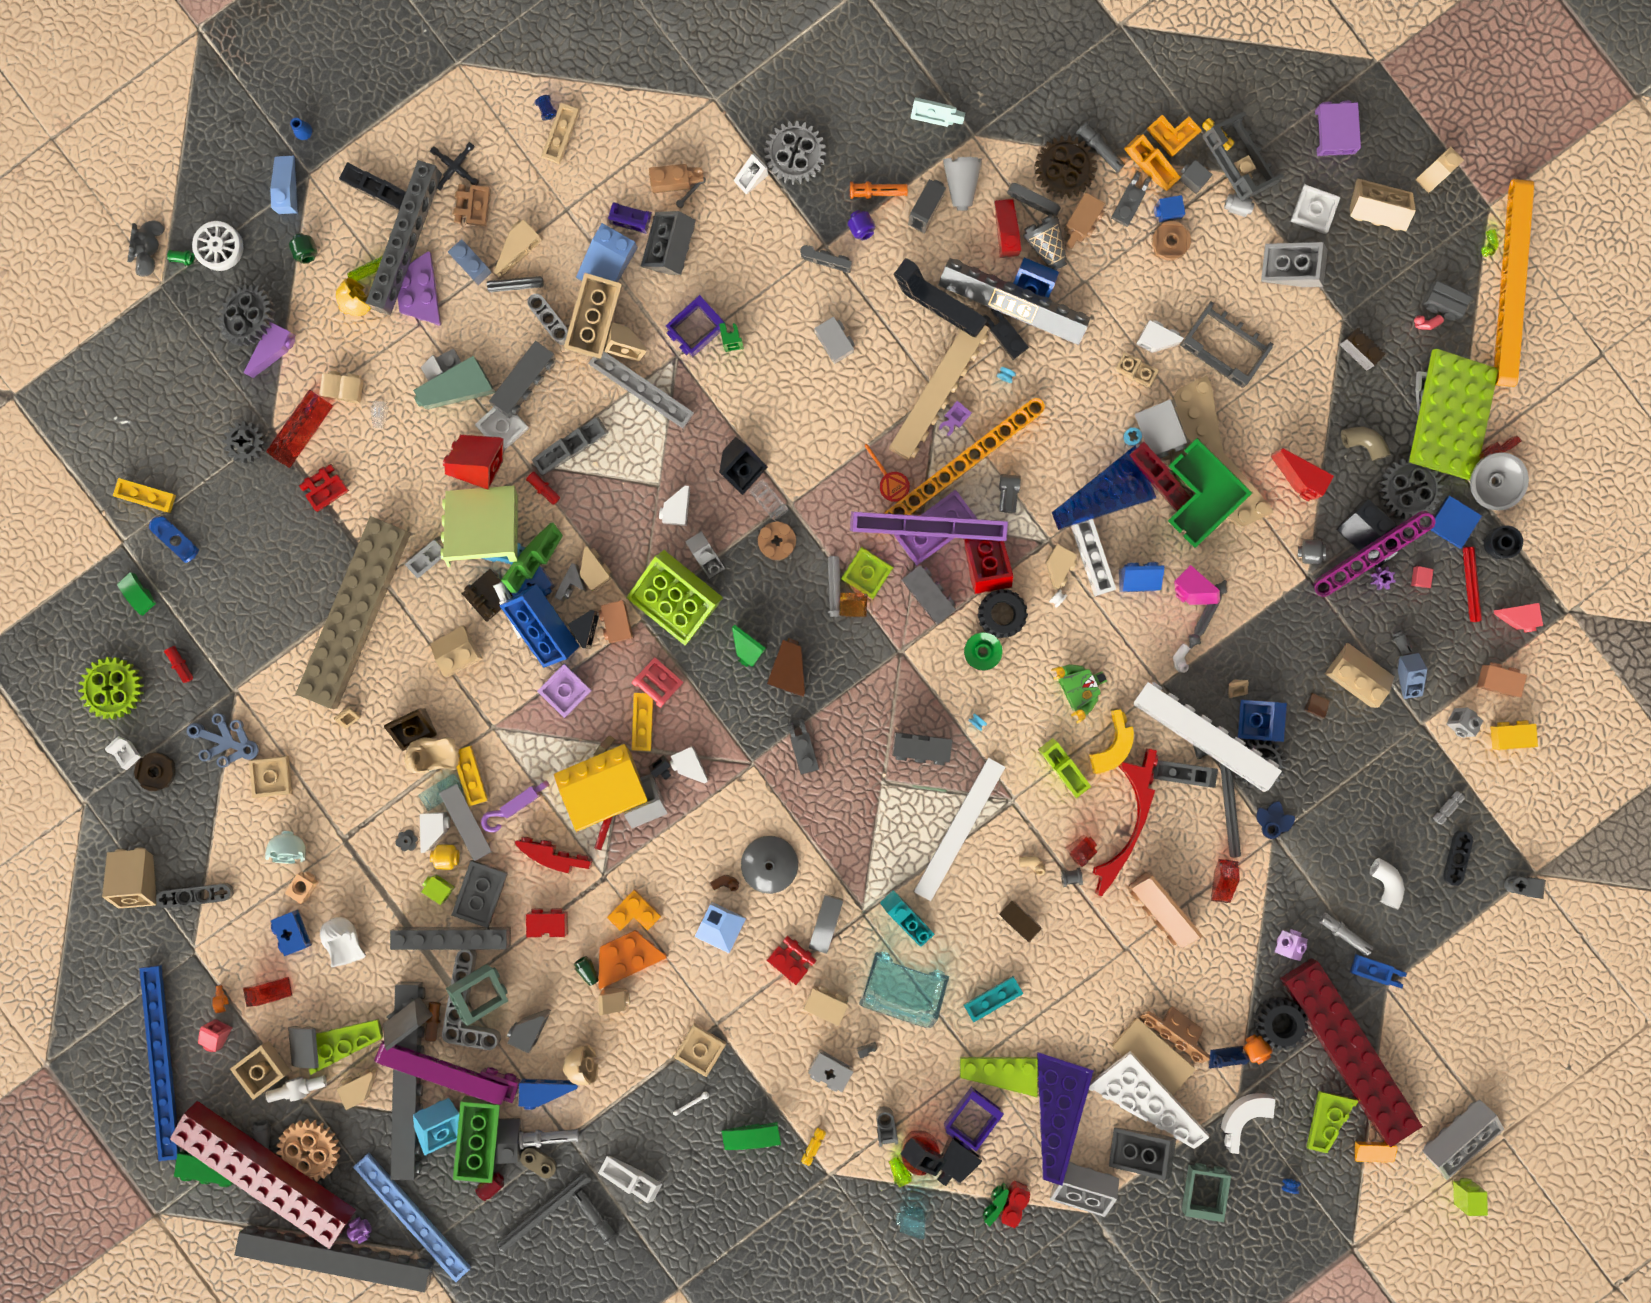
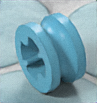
(1006, 375)
(1138, 435)
(977, 722)

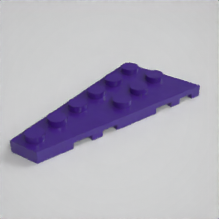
(1061, 1104)

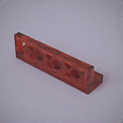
(300, 429)

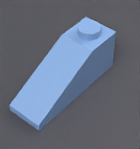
(284, 185)

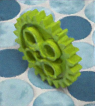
(128, 686)

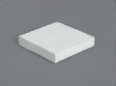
(1315, 209)
(498, 425)

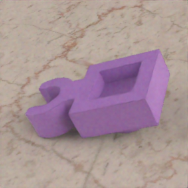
(956, 417)

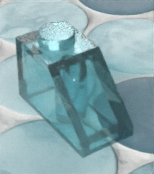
(911, 1221)

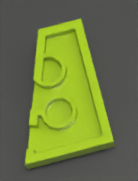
(1328, 1117)

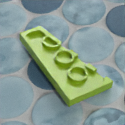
(343, 1041)
(1008, 1073)

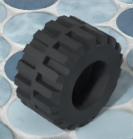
(1016, 604)
(1295, 1029)

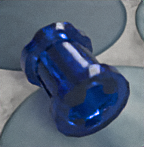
(545, 107)

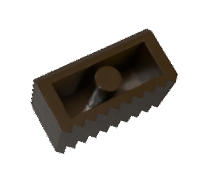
(1362, 349)

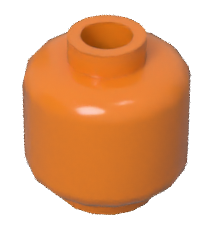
(1257, 1049)

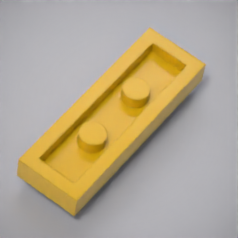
(144, 495)
(642, 722)
(471, 777)

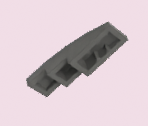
(570, 446)

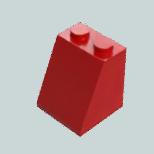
(475, 459)

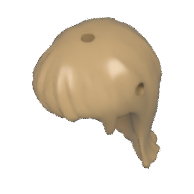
(431, 754)

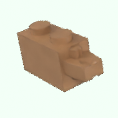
(674, 177)
(1083, 218)

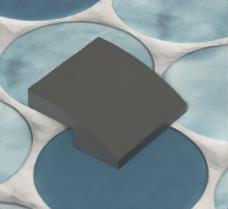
(303, 1047)

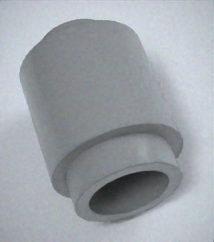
(1238, 207)

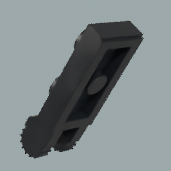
(1006, 335)

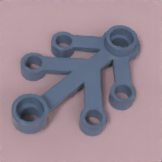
(226, 741)

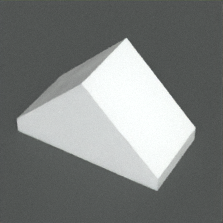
(751, 174)

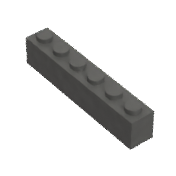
(449, 938)

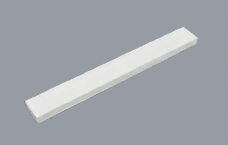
(959, 829)

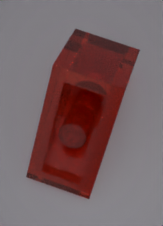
(1082, 850)
(1225, 880)
(267, 991)

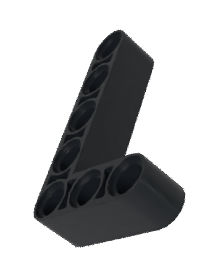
(915, 287)

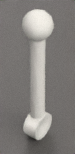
(705, 1095)

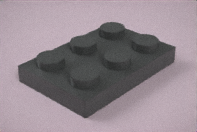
(479, 894)

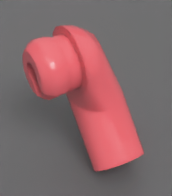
(1421, 323)

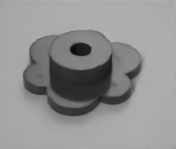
(409, 836)

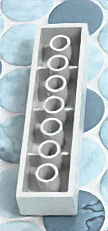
(1207, 737)

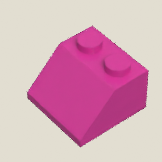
(1195, 588)

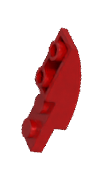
(545, 855)

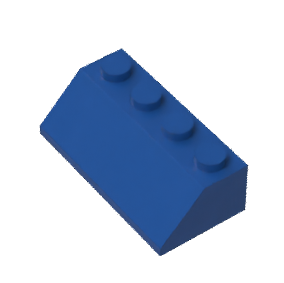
(540, 626)

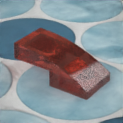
(1496, 447)

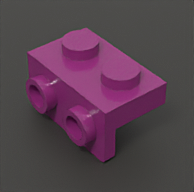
(508, 1078)

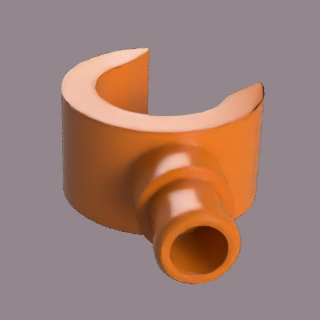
(219, 1000)

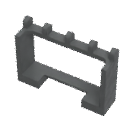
(1242, 185)
(1233, 374)

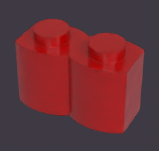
(1016, 1201)

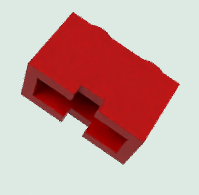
(552, 922)

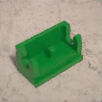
(731, 340)

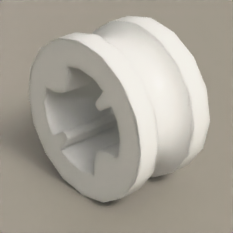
(1058, 598)

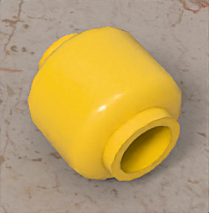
(445, 857)

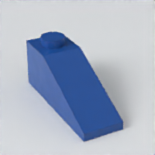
(541, 1091)

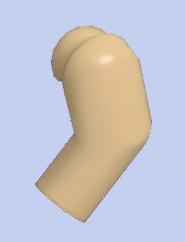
(1034, 862)

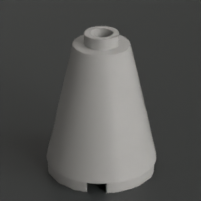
(962, 180)

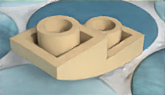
(1137, 370)

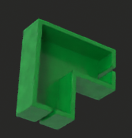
(1216, 490)

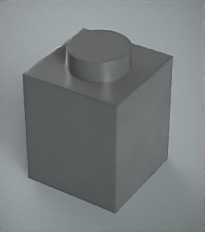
(1195, 176)

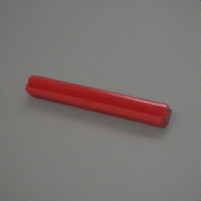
(1472, 584)

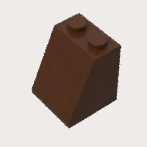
(788, 668)

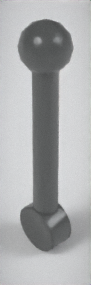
(680, 203)

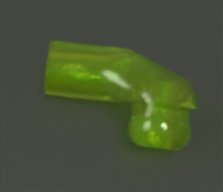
(1492, 245)

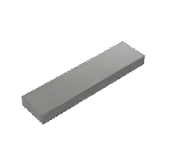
(465, 822)

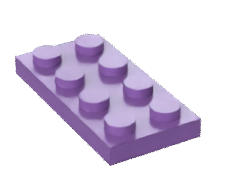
(922, 547)

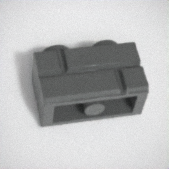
(1446, 300)

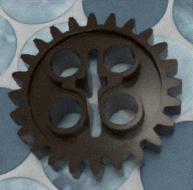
(1071, 150)

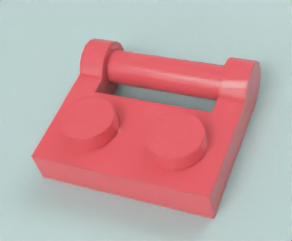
(662, 678)

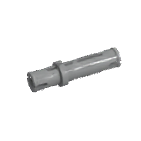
(1340, 930)

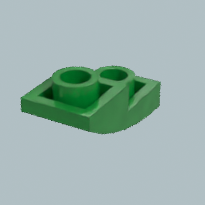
(135, 594)
(999, 1198)

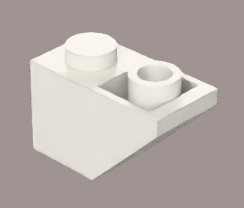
(1157, 338)

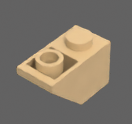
(1059, 564)
(592, 570)
(358, 1089)

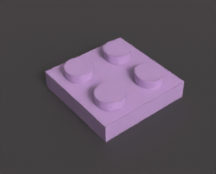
(564, 690)

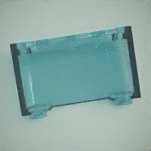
(903, 991)

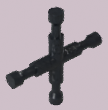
(454, 166)

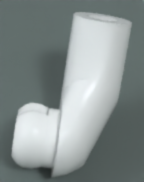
(1179, 659)

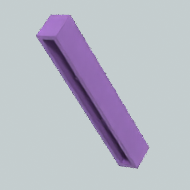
(928, 526)

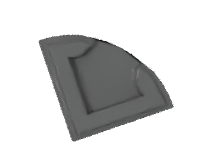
(864, 1050)

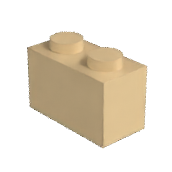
(826, 1005)

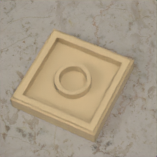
(270, 776)
(700, 1050)

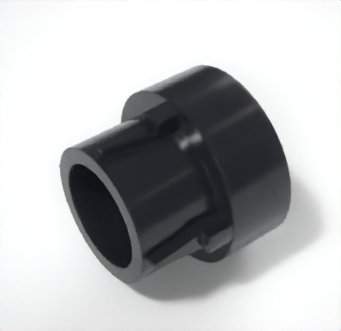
(1512, 538)

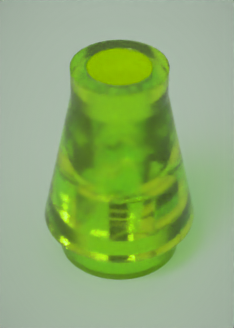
(900, 1173)

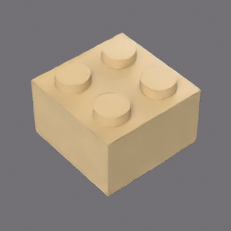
(260, 1070)

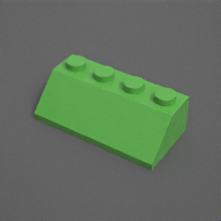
(476, 1140)

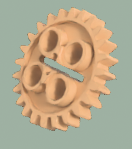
(308, 1149)

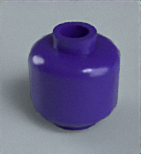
(861, 225)

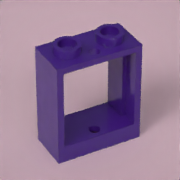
(697, 303)
(985, 1103)

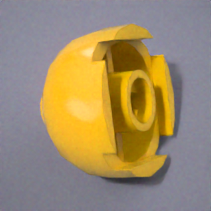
(352, 298)

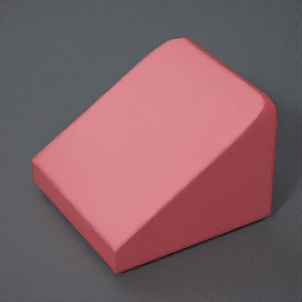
(1422, 577)

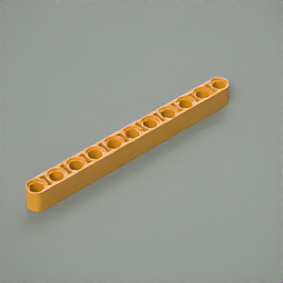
(1513, 281)
(965, 458)

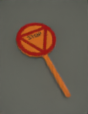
(893, 485)

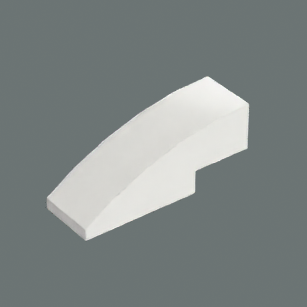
(630, 1179)

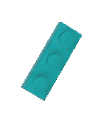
(993, 999)

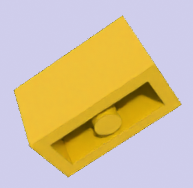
(1514, 736)

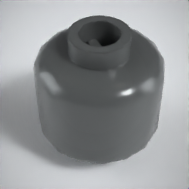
(1312, 551)

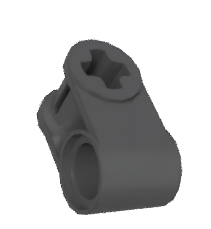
(1526, 886)
(886, 1129)

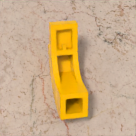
(1119, 749)

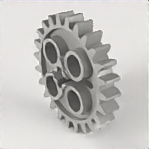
(811, 157)

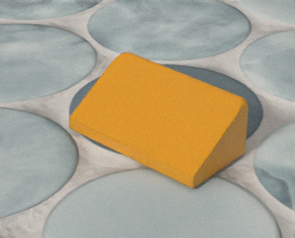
(1374, 1152)

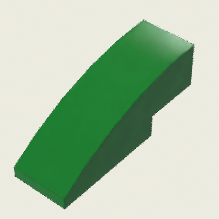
(752, 1136)

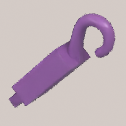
(514, 805)

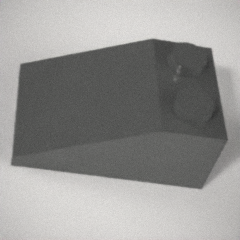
(405, 1021)
(1142, 1153)

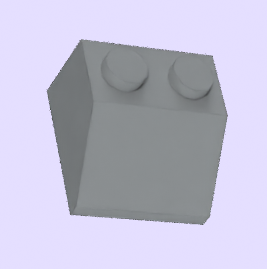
(649, 810)

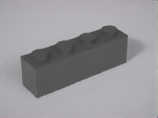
(523, 379)

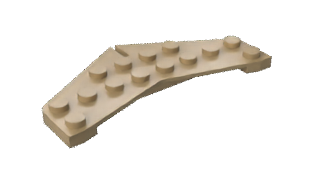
(1199, 420)

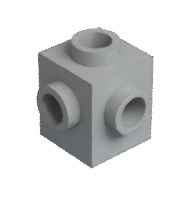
(1465, 722)

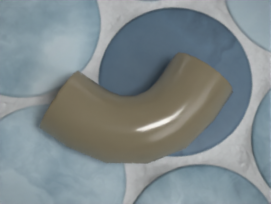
(1369, 439)

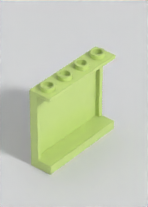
(480, 524)

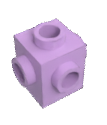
(1291, 944)

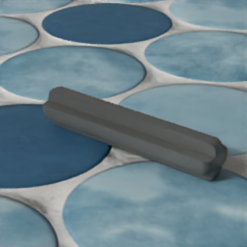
(515, 284)

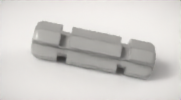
(1449, 807)

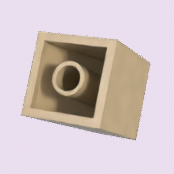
(130, 878)

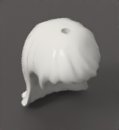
(341, 941)

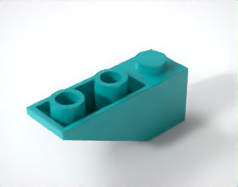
(906, 918)

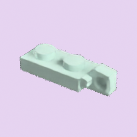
(936, 113)

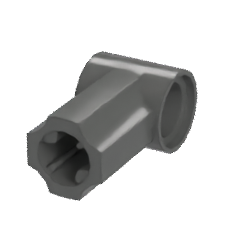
(1009, 489)

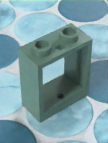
(468, 981)
(1205, 1212)

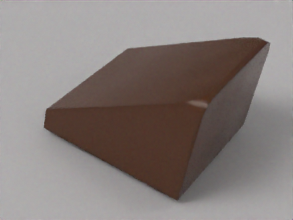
(1317, 705)

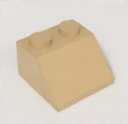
(455, 651)

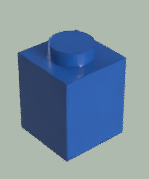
(1169, 209)

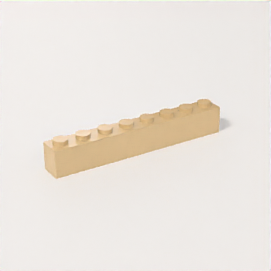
(936, 393)

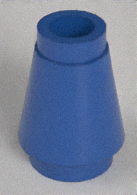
(301, 129)

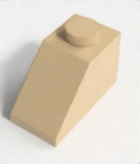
(1439, 169)
(624, 343)
(613, 1000)

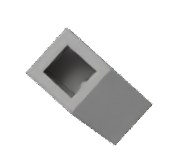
(705, 555)

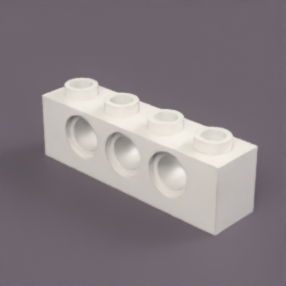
(1093, 557)

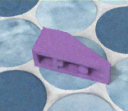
(270, 349)

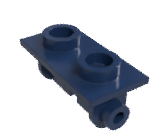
(1227, 1057)

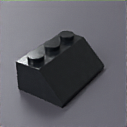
(1365, 526)

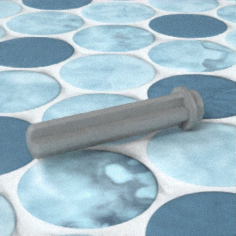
(834, 585)

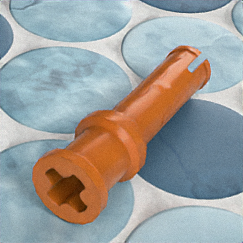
(894, 189)

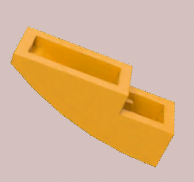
(1152, 162)

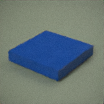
(1455, 522)

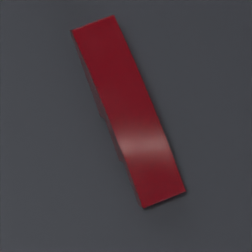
(1160, 476)

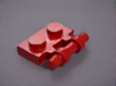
(326, 492)
(787, 964)

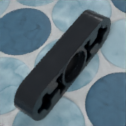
(1450, 860)

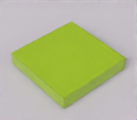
(867, 573)

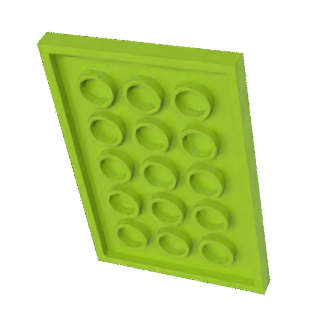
(1453, 414)

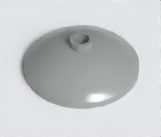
(1509, 485)

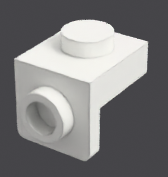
(123, 751)

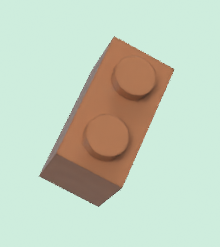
(616, 622)
(1501, 680)

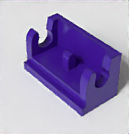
(629, 218)

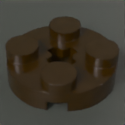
(146, 778)

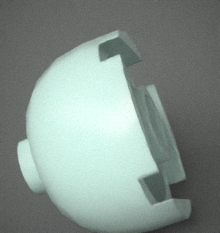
(286, 848)

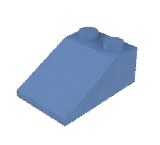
(607, 254)

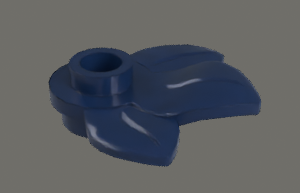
(1274, 817)

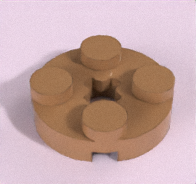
(1179, 233)
(782, 531)

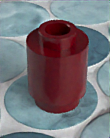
(488, 1190)

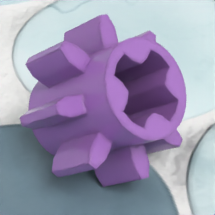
(1379, 581)
(359, 1230)

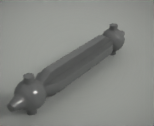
(1206, 617)

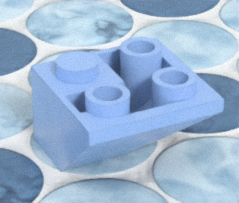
(720, 927)

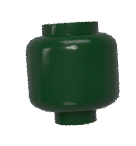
(303, 248)

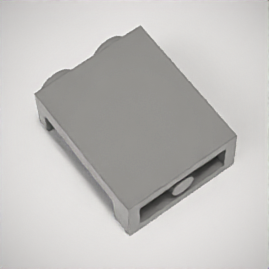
(1162, 428)

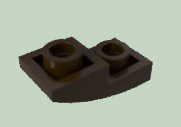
(1020, 921)

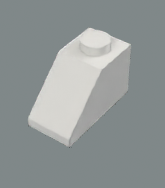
(676, 508)
(689, 765)
(432, 829)

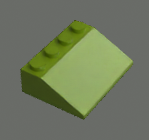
(674, 597)

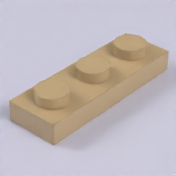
(560, 133)

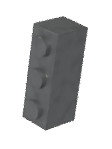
(929, 594)

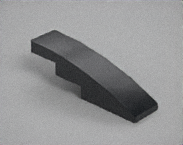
(372, 186)

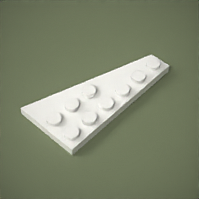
(1143, 1095)

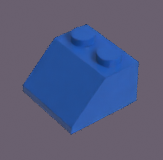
(1036, 278)
(1262, 720)

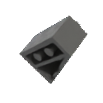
(921, 748)

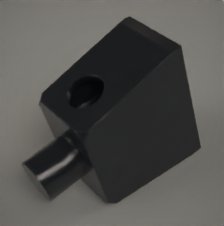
(959, 1161)

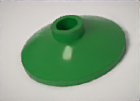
(983, 661)

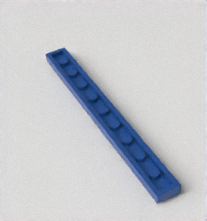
(159, 1060)

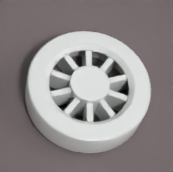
(217, 245)

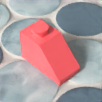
(1522, 617)
(214, 1035)

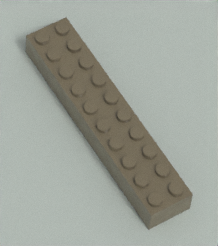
(353, 613)

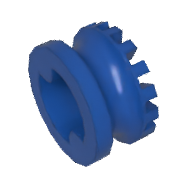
(1290, 1186)

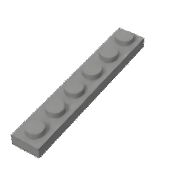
(642, 389)

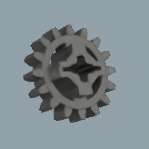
(245, 449)

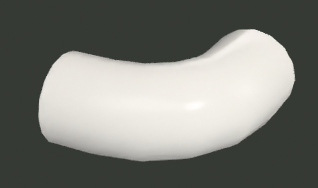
(1392, 882)

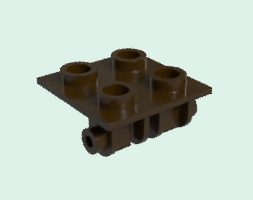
(483, 595)

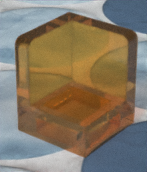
(853, 604)

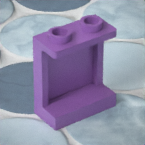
(1338, 128)

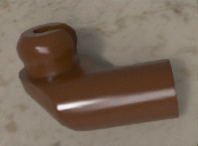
(727, 881)

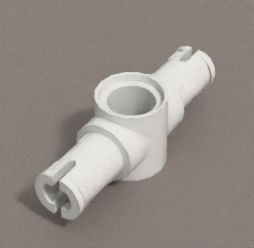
(296, 1088)

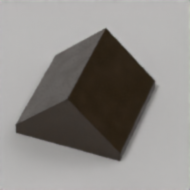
(411, 728)

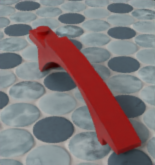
(1140, 779)

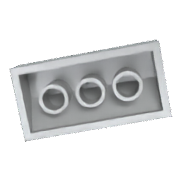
(1463, 1139)

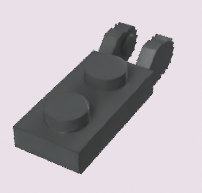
(1130, 201)
(826, 259)
(803, 749)

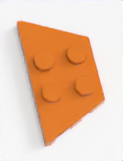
(625, 957)

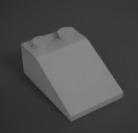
(1295, 264)

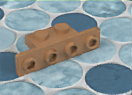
(1179, 1031)

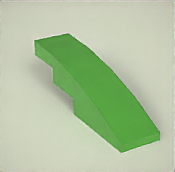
(531, 557)

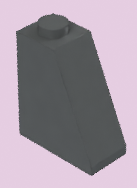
(926, 205)

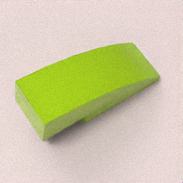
(1064, 767)

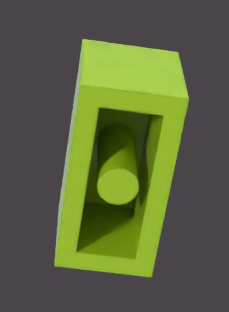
(1470, 1197)

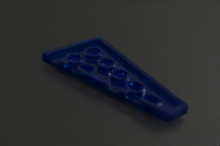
(1111, 491)

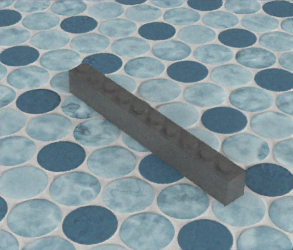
(406, 1097)
(338, 1260)

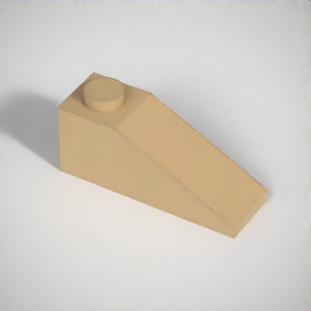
(518, 244)

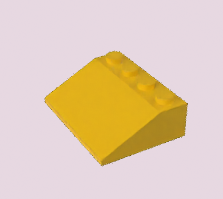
(600, 787)

